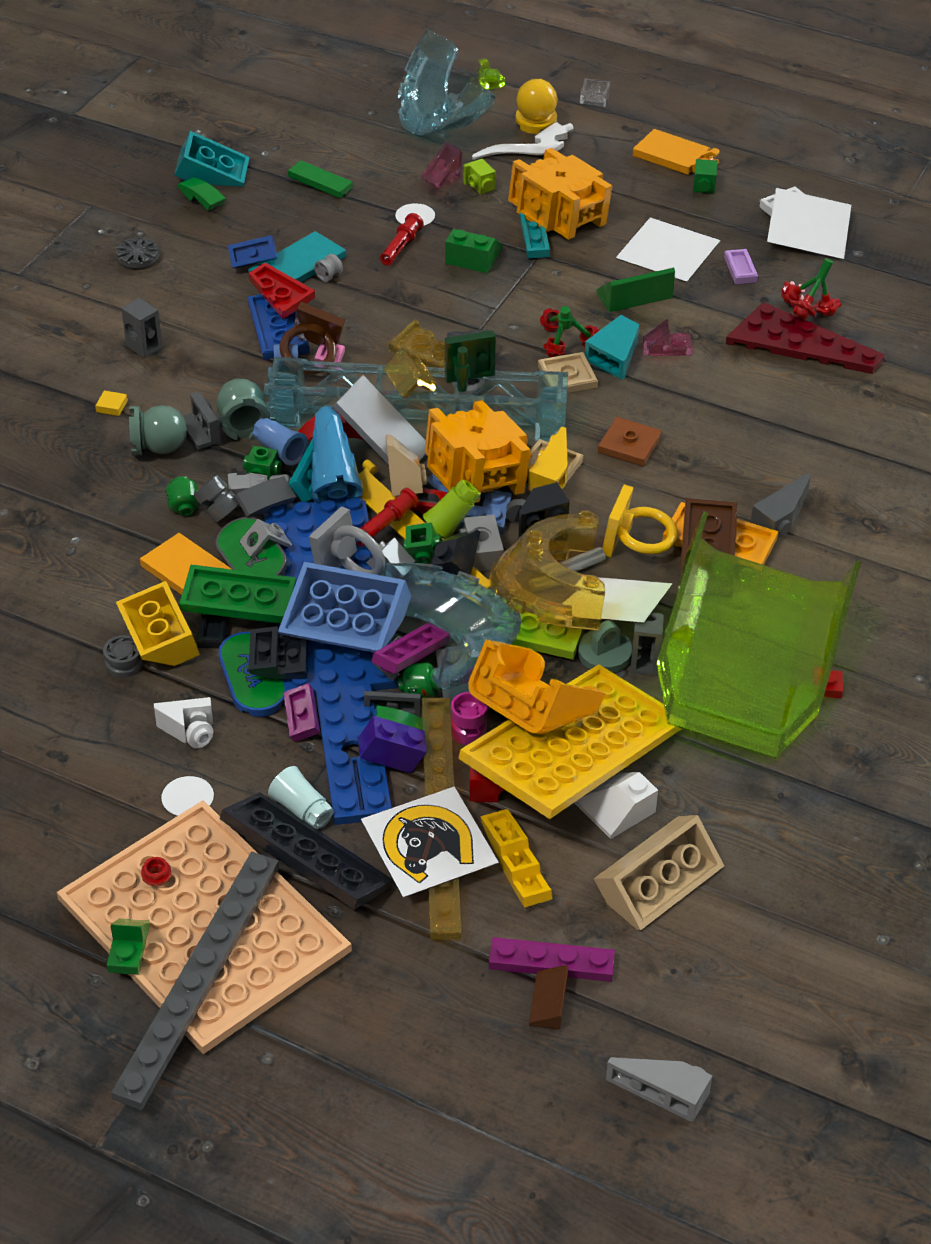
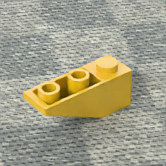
(551, 463)

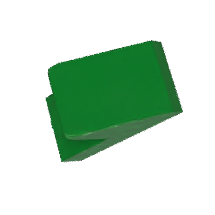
(127, 945)

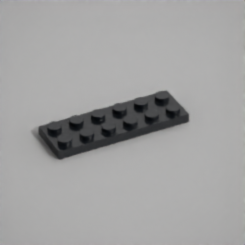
(306, 850)

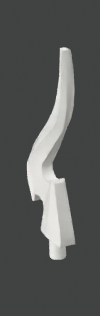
(546, 139)

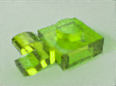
(489, 77)

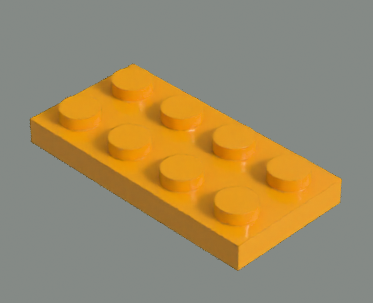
(751, 541)

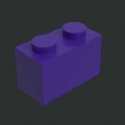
(392, 744)

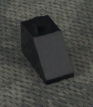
(457, 552)

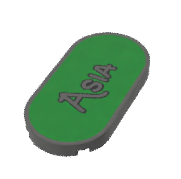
(268, 560)

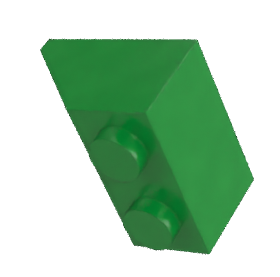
(471, 250)

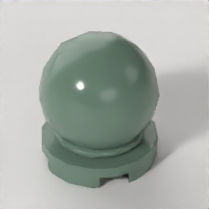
(240, 407)
(158, 429)

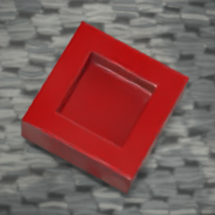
(835, 685)

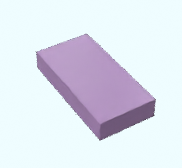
(741, 266)

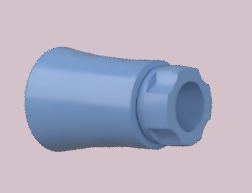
(289, 443)

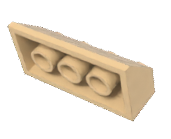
(660, 871)

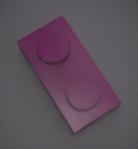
(301, 712)

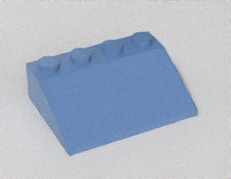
(345, 607)

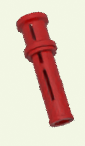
(405, 234)
(393, 511)

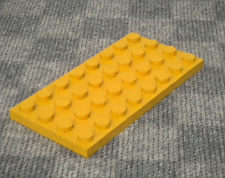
(571, 761)

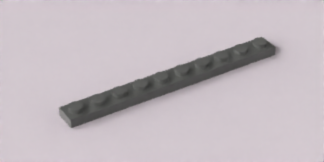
(194, 982)

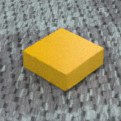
(111, 403)

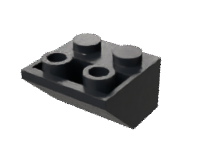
(542, 504)

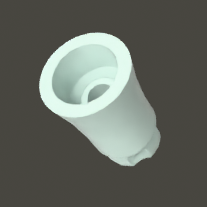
(300, 797)

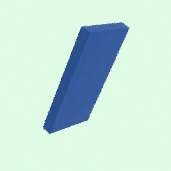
(272, 327)

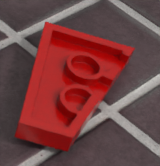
(280, 289)

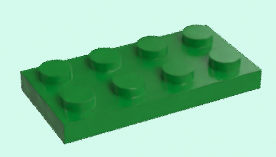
(236, 593)

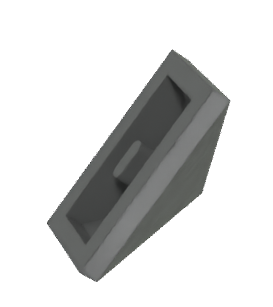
(394, 699)

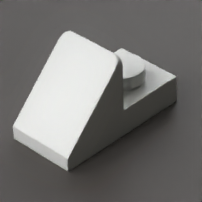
(177, 715)

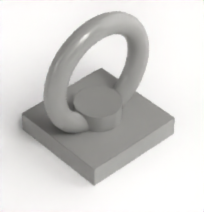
(335, 543)

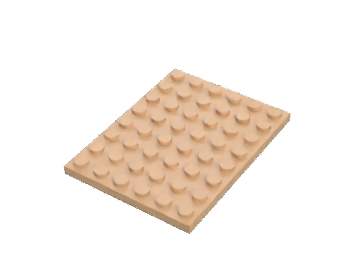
(274, 956)

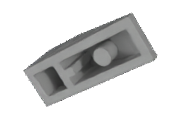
(665, 1083)

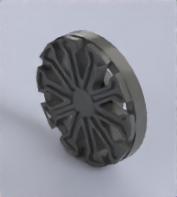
(139, 251)

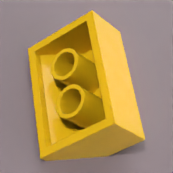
(158, 626)

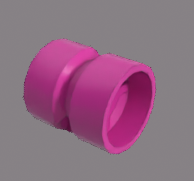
(468, 718)

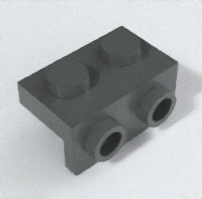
(202, 422)

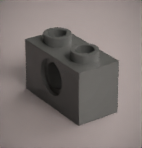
(142, 327)

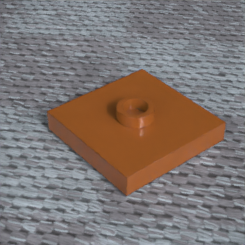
(629, 441)

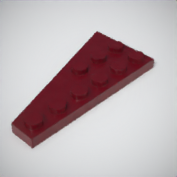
(801, 339)

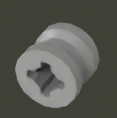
(328, 267)

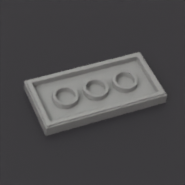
(375, 418)

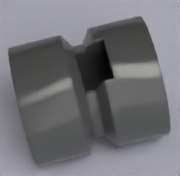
(216, 498)

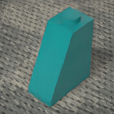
(613, 346)

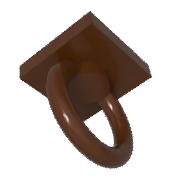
(316, 327)

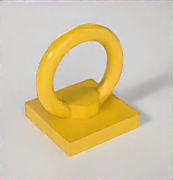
(621, 521)

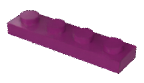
(410, 648)
(534, 956)

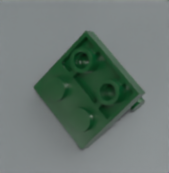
(469, 357)

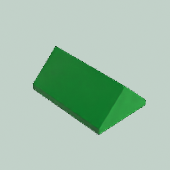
(637, 290)

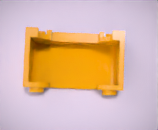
(510, 683)

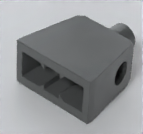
(647, 635)

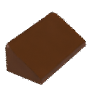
(549, 997)

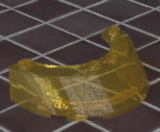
(540, 585)

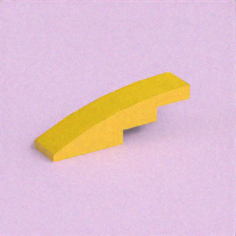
(516, 858)

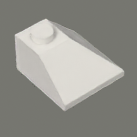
(620, 802)

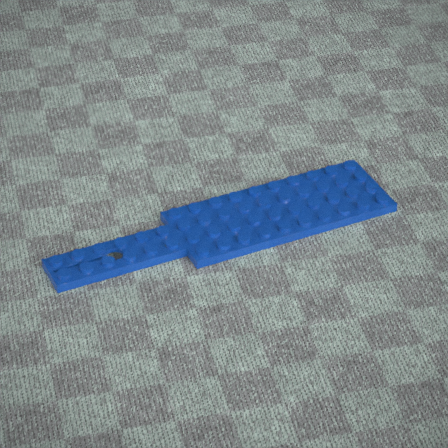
(338, 673)

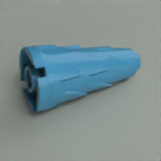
(332, 462)

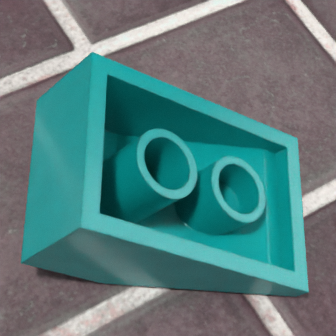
(211, 162)

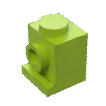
(479, 176)

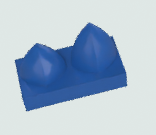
(252, 252)

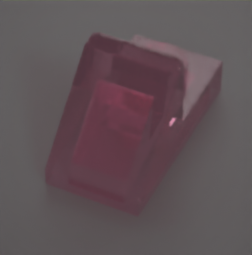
(446, 162)
(663, 343)

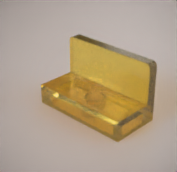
(408, 372)

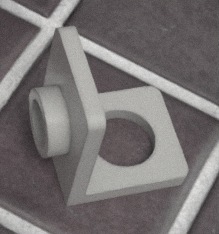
(265, 532)

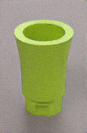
(452, 508)

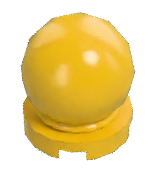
(536, 106)

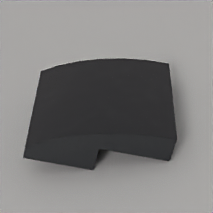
(277, 655)

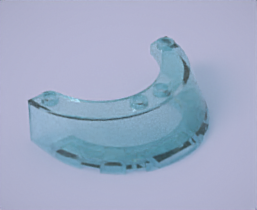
(425, 96)
(459, 608)

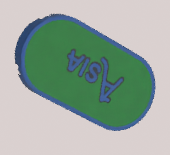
(248, 691)

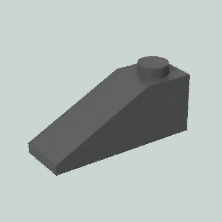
(782, 507)

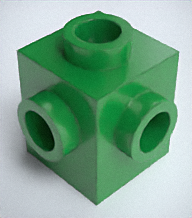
(262, 461)
(421, 542)

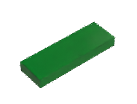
(320, 179)

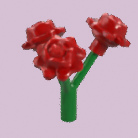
(802, 305)

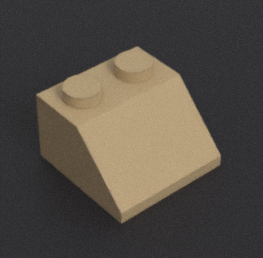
(404, 468)

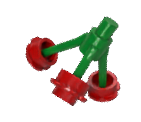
(562, 321)

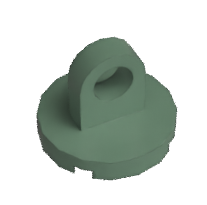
(605, 647)

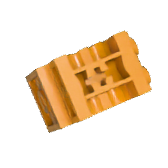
(560, 193)
(478, 448)

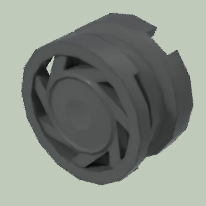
(122, 657)

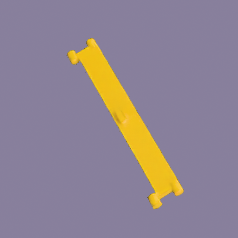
(377, 495)

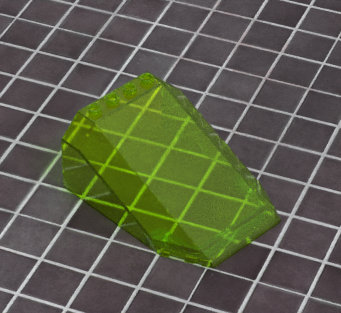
(748, 648)

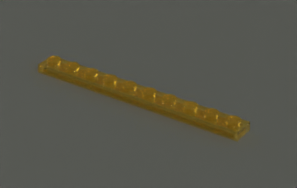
(439, 776)

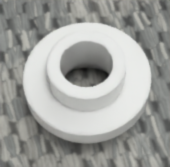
(199, 734)

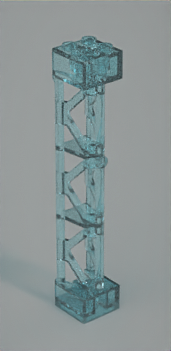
(291, 398)

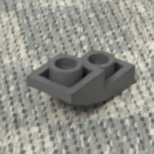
(264, 496)

